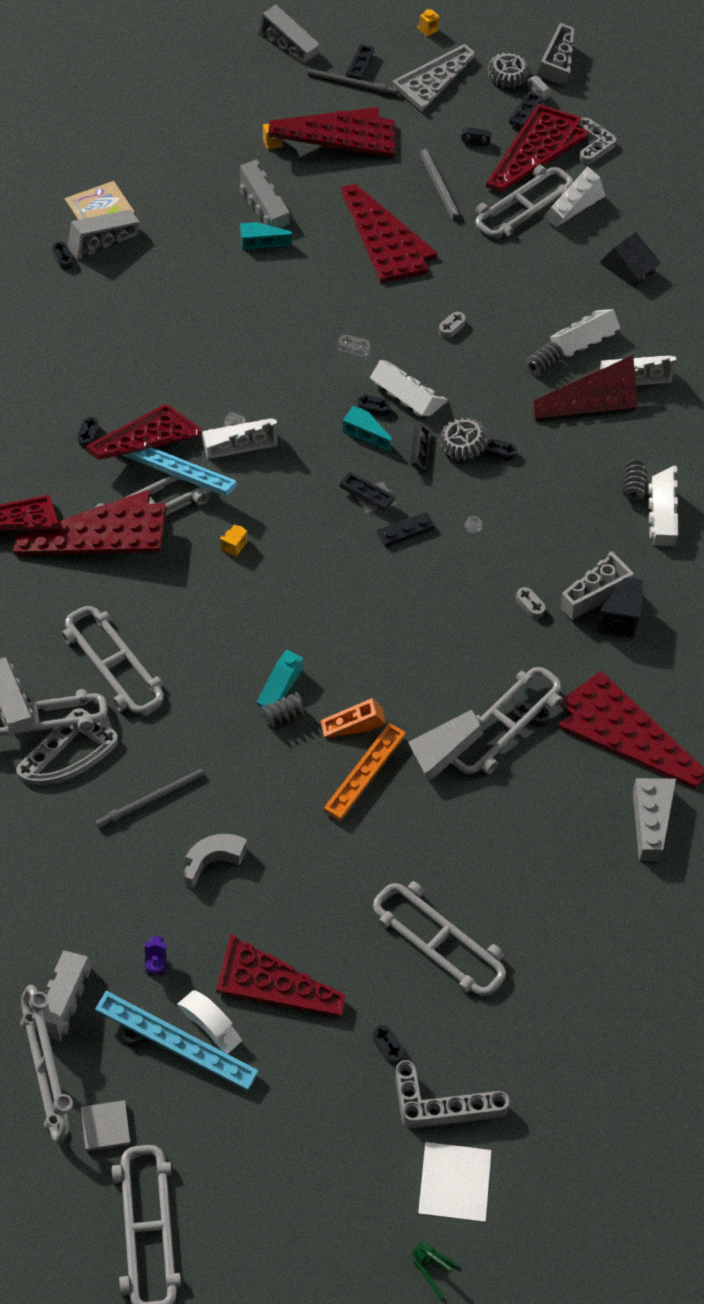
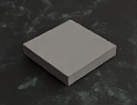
(105, 1126)

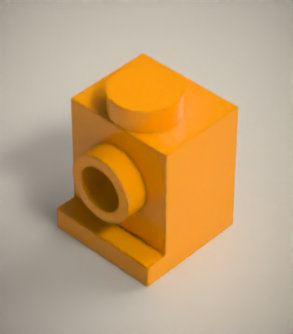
(427, 19)
(270, 142)
(233, 540)

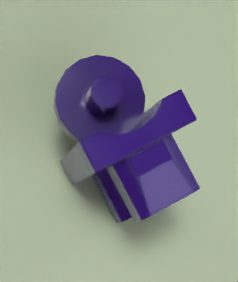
(156, 956)

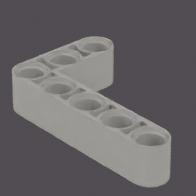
(443, 1105)

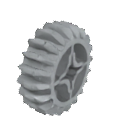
(508, 70)
(463, 439)

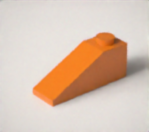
(354, 720)

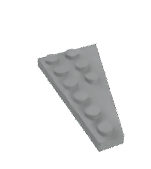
(429, 80)

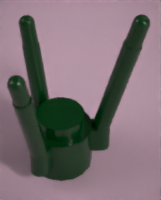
(426, 1254)

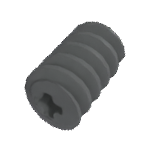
(544, 358)
(635, 480)
(282, 710)

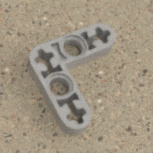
(605, 141)

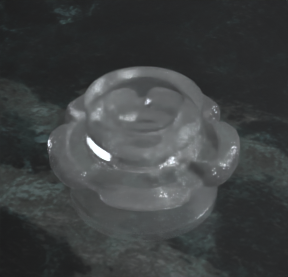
(473, 524)

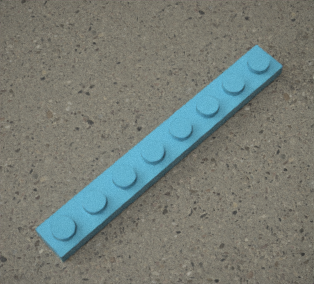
(184, 470)
(176, 1041)

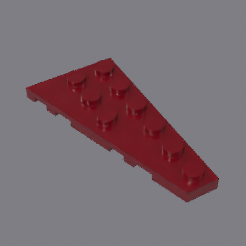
(600, 391)
(151, 430)
(28, 515)
(266, 979)

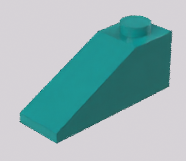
(258, 235)
(363, 426)
(281, 679)

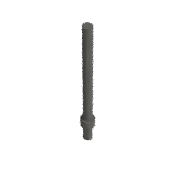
(381, 88)
(115, 815)

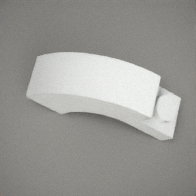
(211, 1019)

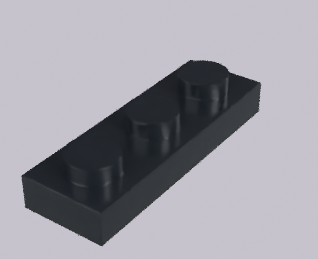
(360, 62)
(525, 109)
(420, 447)
(367, 491)
(405, 529)

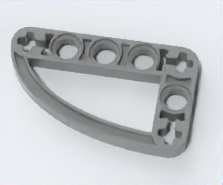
(37, 779)

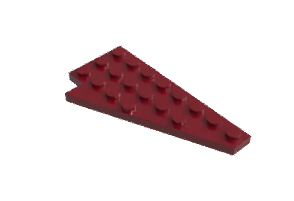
(346, 130)
(539, 142)
(388, 242)
(117, 527)
(614, 722)

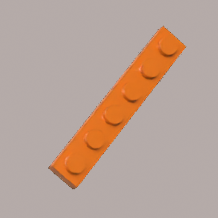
(364, 772)

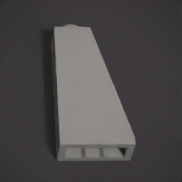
(446, 742)

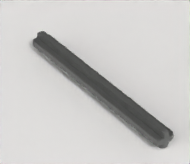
(440, 184)

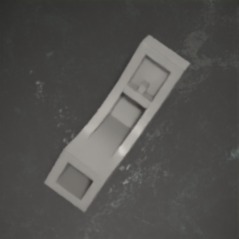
(210, 849)

